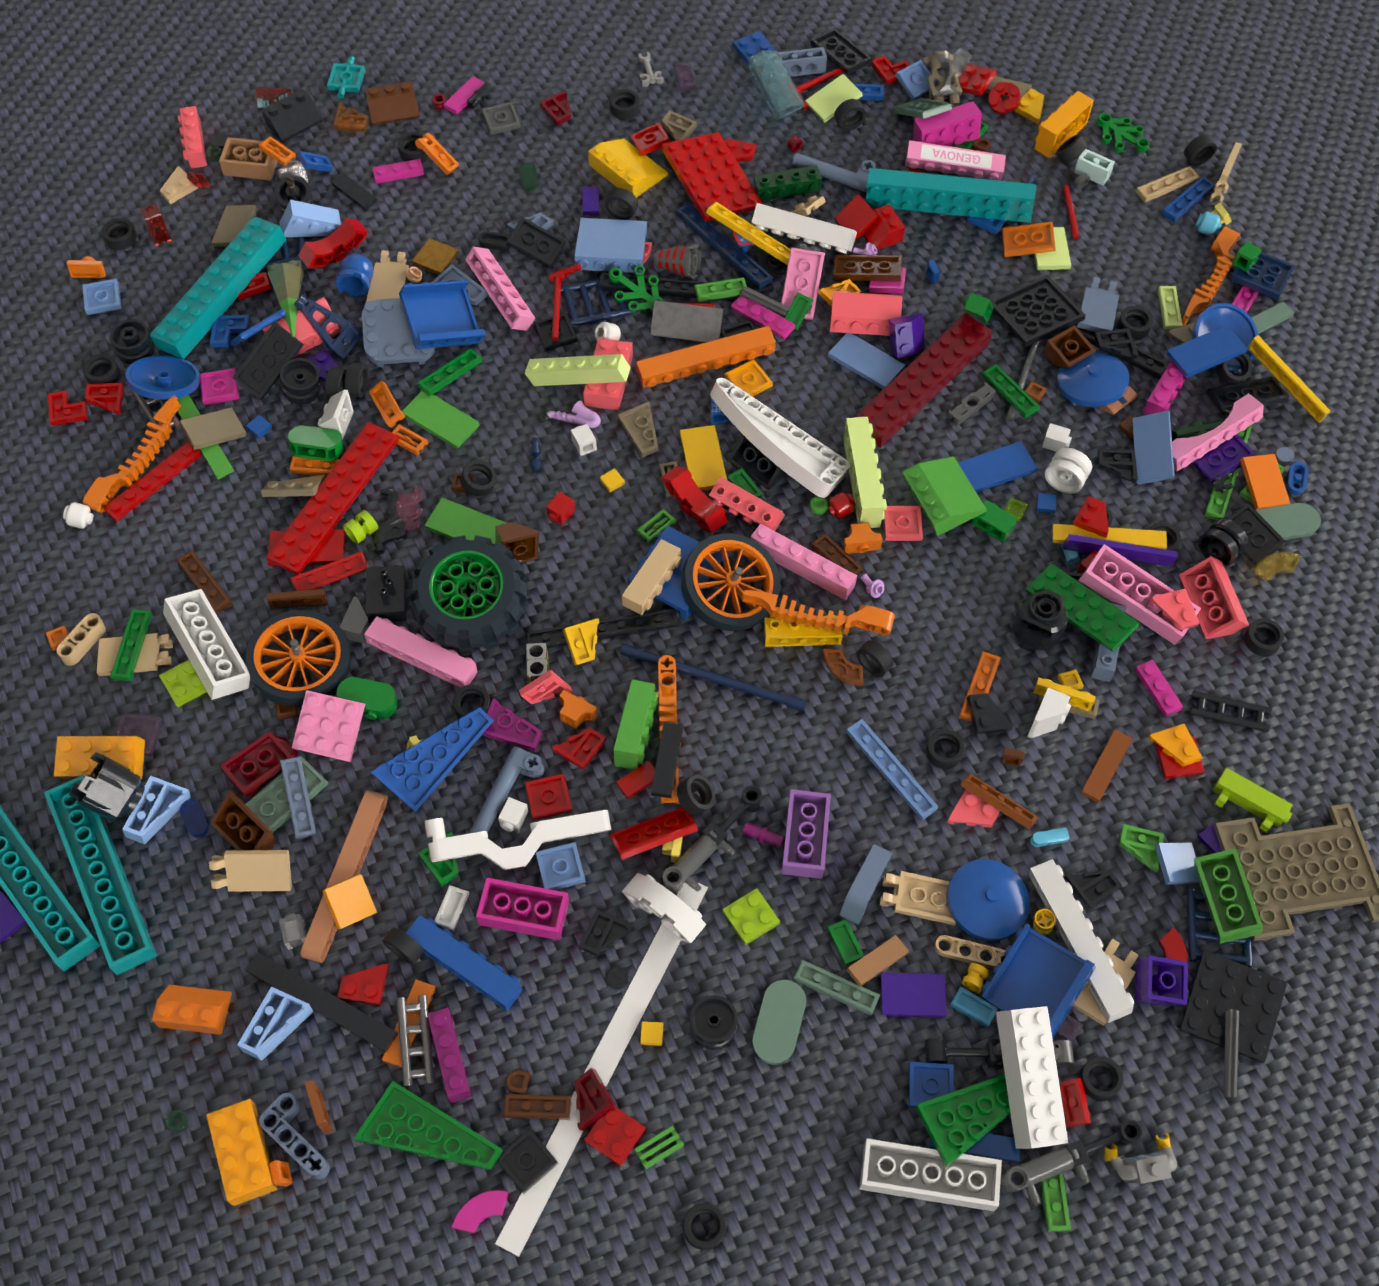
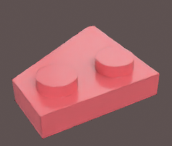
(1177, 608)
(544, 688)
(973, 811)

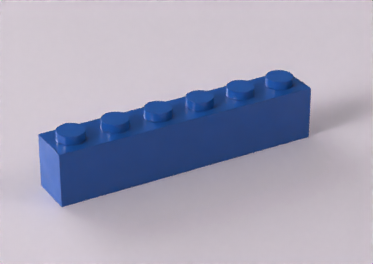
(464, 963)

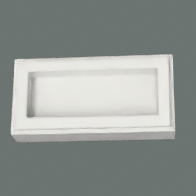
(451, 908)

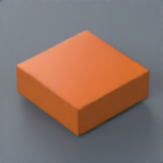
(57, 636)
(280, 1173)

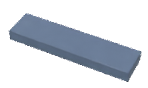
(298, 797)

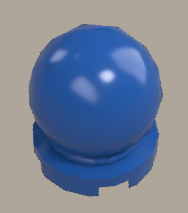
(355, 275)

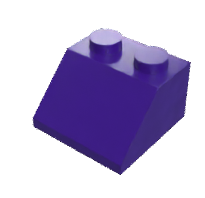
(906, 335)
(1161, 981)

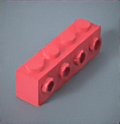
(193, 137)
(745, 504)

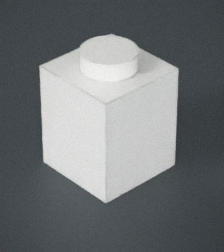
(1057, 438)
(583, 439)
(513, 815)

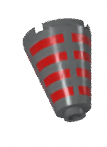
(680, 260)

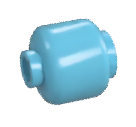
(1208, 223)

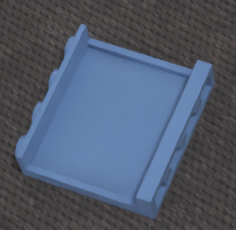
(610, 244)

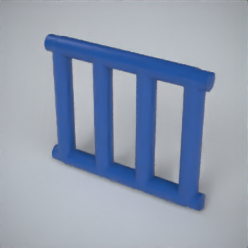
(257, 328)

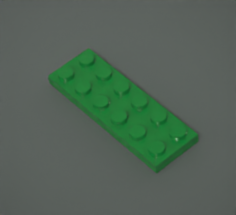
(1085, 608)

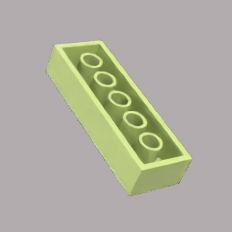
(864, 472)

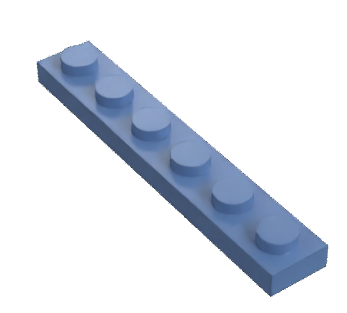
(892, 769)

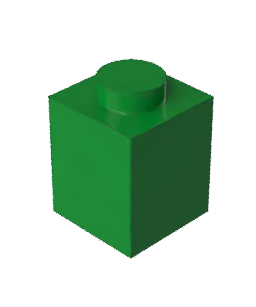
(1246, 256)

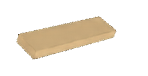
(1167, 184)

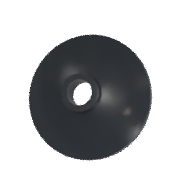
(771, 264)

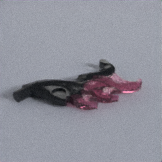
(401, 517)

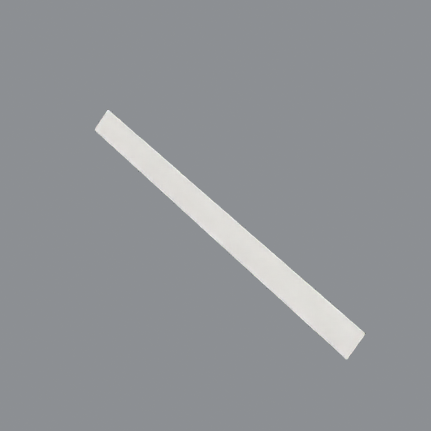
(605, 1059)

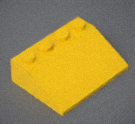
(625, 167)

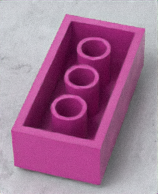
(949, 127)
(523, 909)

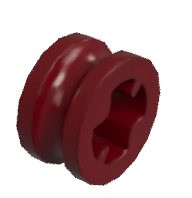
(438, 101)
(794, 144)

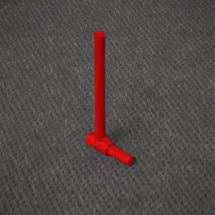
(820, 79)
(556, 277)

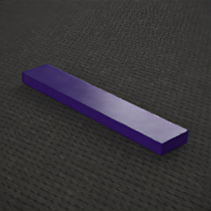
(1129, 551)

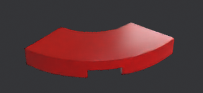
(1173, 946)

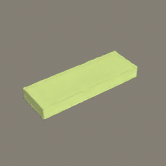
(1169, 307)

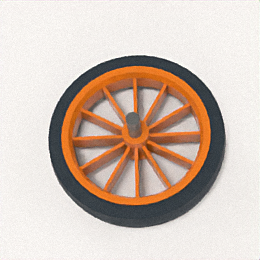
(728, 581)
(297, 657)

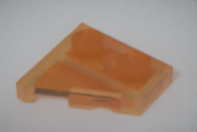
(350, 119)

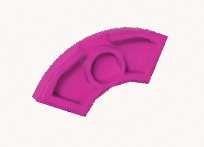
(479, 1209)

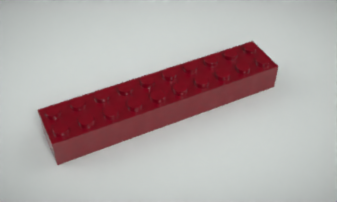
(925, 377)

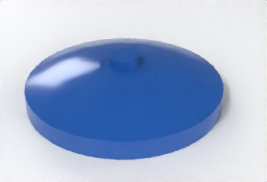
(1236, 319)
(162, 377)
(1094, 380)
(987, 900)

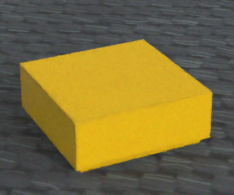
(612, 480)
(1071, 679)
(652, 1033)

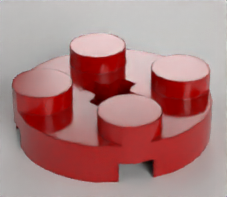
(1001, 89)

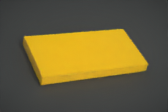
(703, 455)

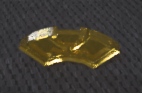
(1275, 563)

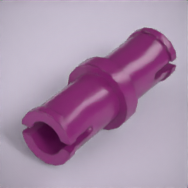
(763, 835)

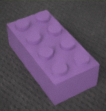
(806, 834)

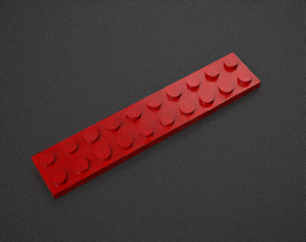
(332, 499)

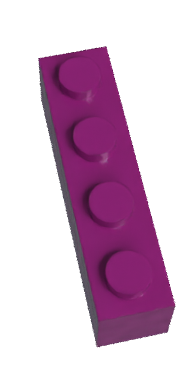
(449, 1055)

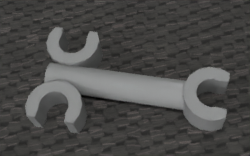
(649, 78)

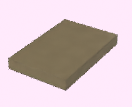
(232, 222)
(213, 428)

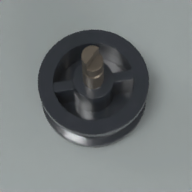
(294, 189)

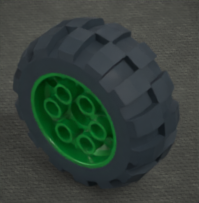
(489, 620)

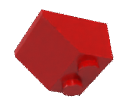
(886, 229)

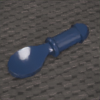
(535, 463)

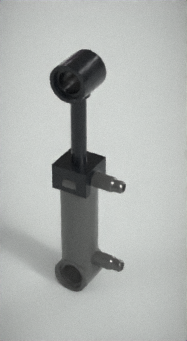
(712, 840)
(938, 1052)
(1064, 1159)

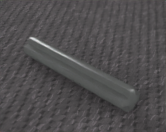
(1231, 1053)

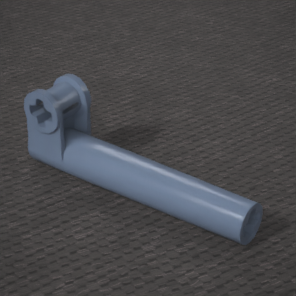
(840, 175)
(517, 763)

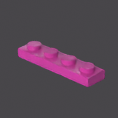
(763, 316)

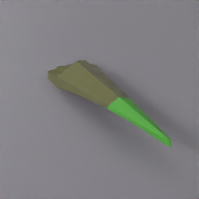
(286, 282)

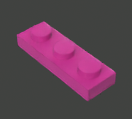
(398, 171)
(1158, 688)

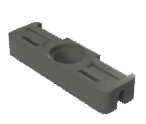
(964, 411)

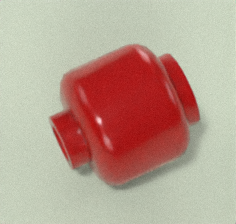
(841, 505)

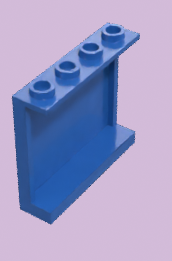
(440, 314)
(672, 590)
(1038, 975)

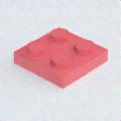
(903, 523)

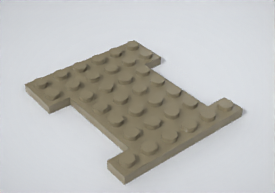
(1303, 869)

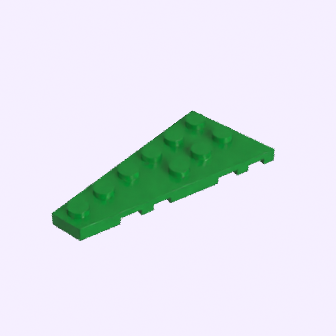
(964, 1116)
(417, 1127)

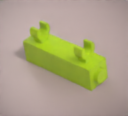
(1253, 799)

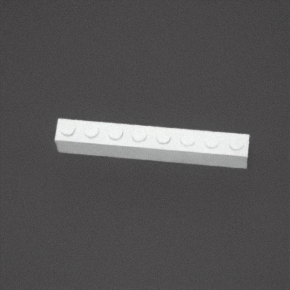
(1080, 939)

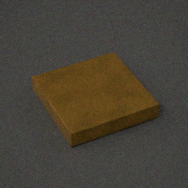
(435, 256)

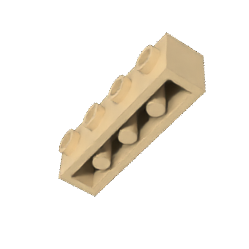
(651, 577)

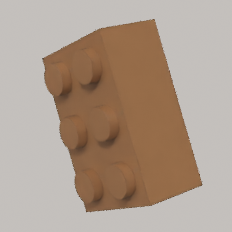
(246, 160)

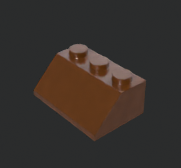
(392, 103)
(241, 826)

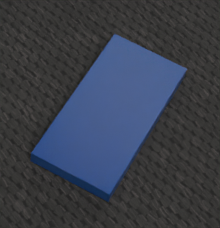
(1206, 351)
(998, 466)

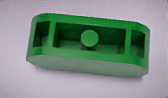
(315, 443)
(377, 696)

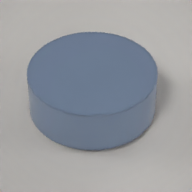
(1284, 455)

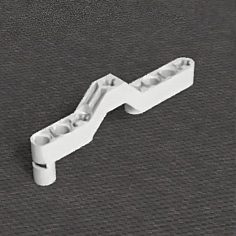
(518, 856)

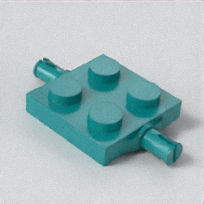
(346, 77)

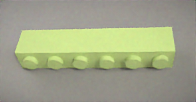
(577, 370)

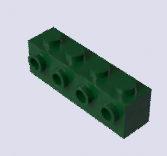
(788, 183)

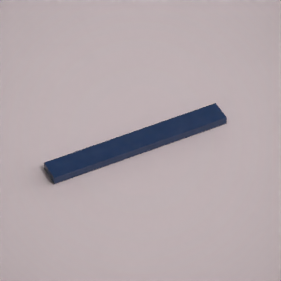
(724, 246)

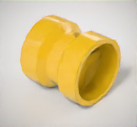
(1044, 917)
(975, 977)

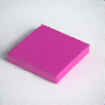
(889, 286)
(219, 386)

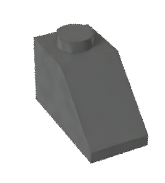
(355, 622)

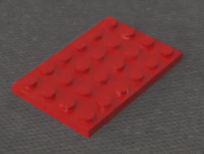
(711, 174)

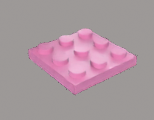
(328, 726)

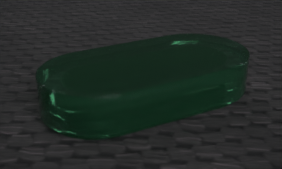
(529, 177)

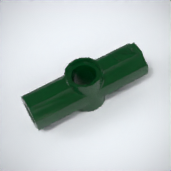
(1195, 429)

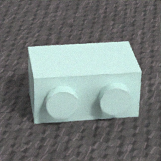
(1095, 165)

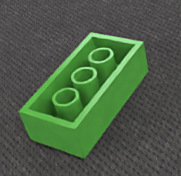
(635, 725)
(1228, 896)

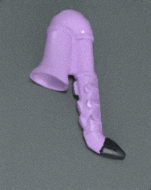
(583, 416)

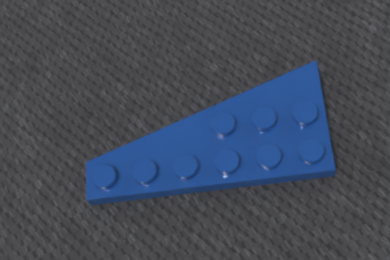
(424, 765)

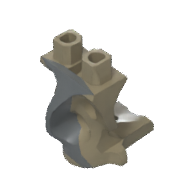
(944, 90)

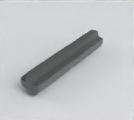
(764, 301)

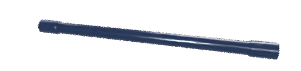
(789, 701)

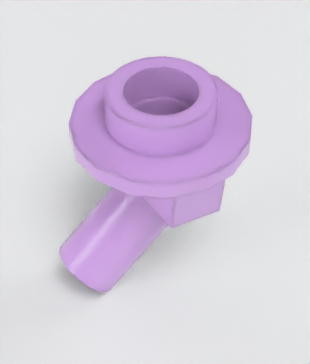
(870, 249)
(874, 588)

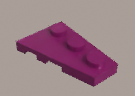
(511, 728)

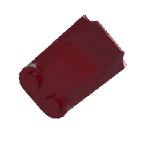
(257, 763)

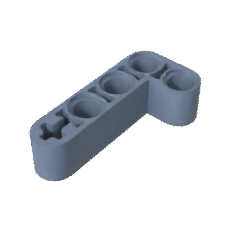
(865, 884)
(296, 1141)

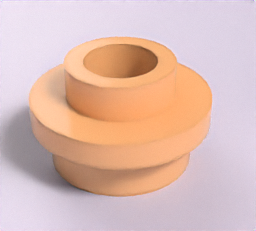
(413, 274)

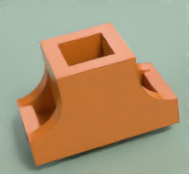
(862, 539)
(576, 710)

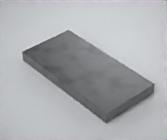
(686, 321)

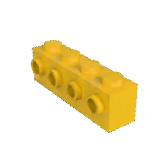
(785, 634)

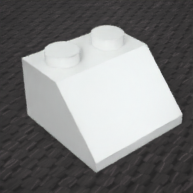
(337, 413)
(1051, 713)

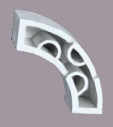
(655, 898)

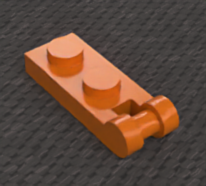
(437, 153)
(386, 404)

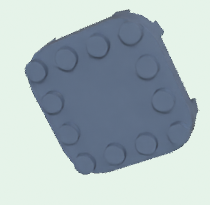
(388, 334)

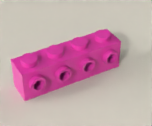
(1165, 390)

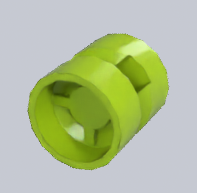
(362, 525)

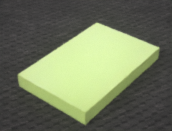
(831, 96)
(1057, 259)

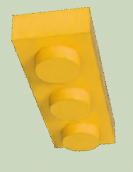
(1078, 699)

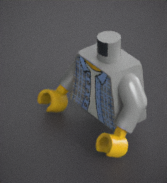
(1144, 1167)

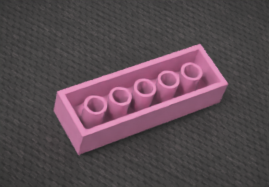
(1131, 587)

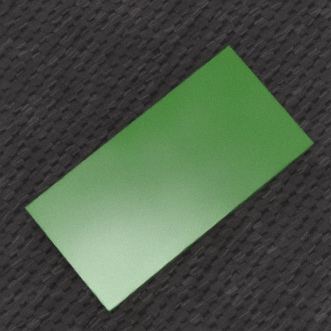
(440, 419)
(457, 520)

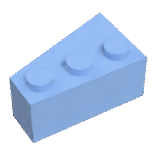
(309, 220)
(156, 807)
(272, 1023)

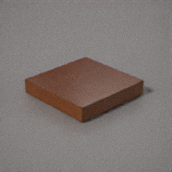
(318, 1106)

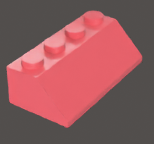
(863, 312)
(304, 330)
(1213, 592)

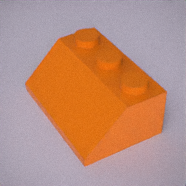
(192, 1009)

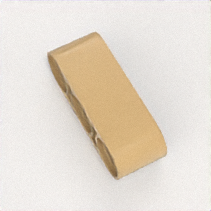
(85, 631)

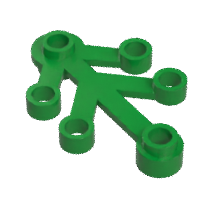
(1106, 122)
(638, 291)

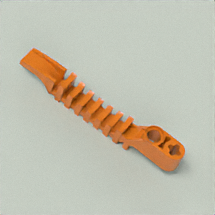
(1221, 249)
(106, 488)
(866, 618)
(668, 707)

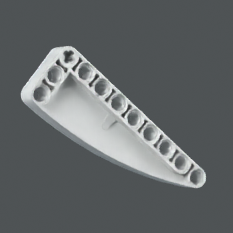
(780, 440)

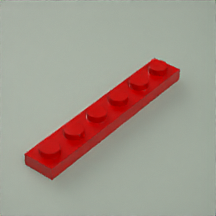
(152, 481)

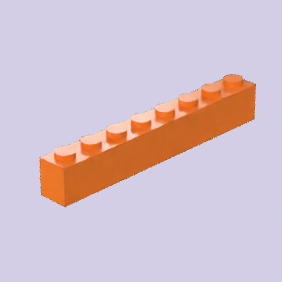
(706, 356)

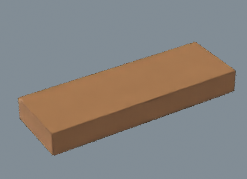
(877, 960)

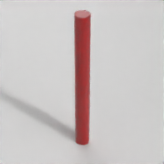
(1072, 219)

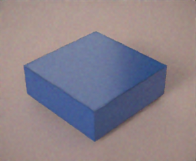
(932, 272)
(259, 426)
(1046, 503)

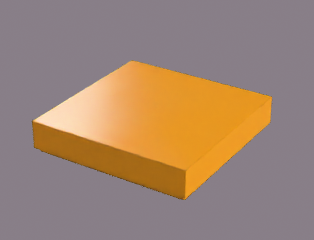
(749, 378)
(349, 901)

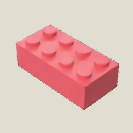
(608, 394)

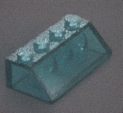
(775, 83)

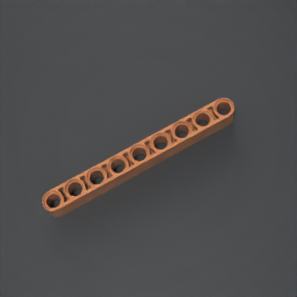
(347, 866)

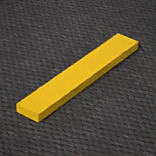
(749, 232)
(1288, 379)
(1147, 538)

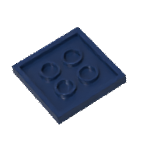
(1266, 276)

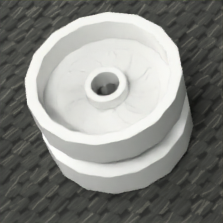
(1068, 470)

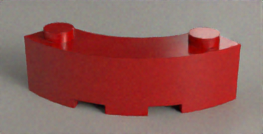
(335, 246)
(693, 500)

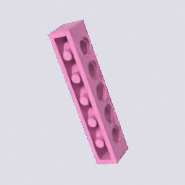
(500, 289)

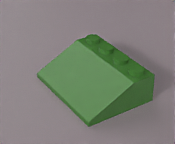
(943, 493)

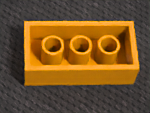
(1063, 123)
(74, 754)
(241, 1152)

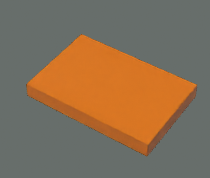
(1028, 239)
(1264, 481)

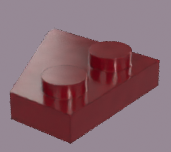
(557, 108)
(591, 1099)

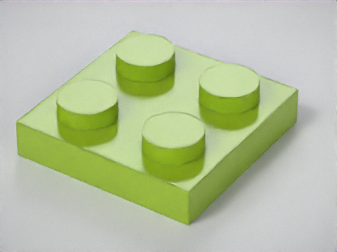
(183, 683)
(751, 916)

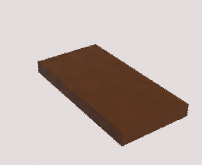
(867, 267)

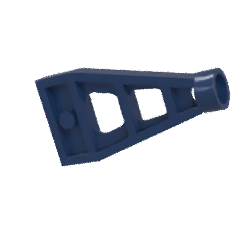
(347, 338)

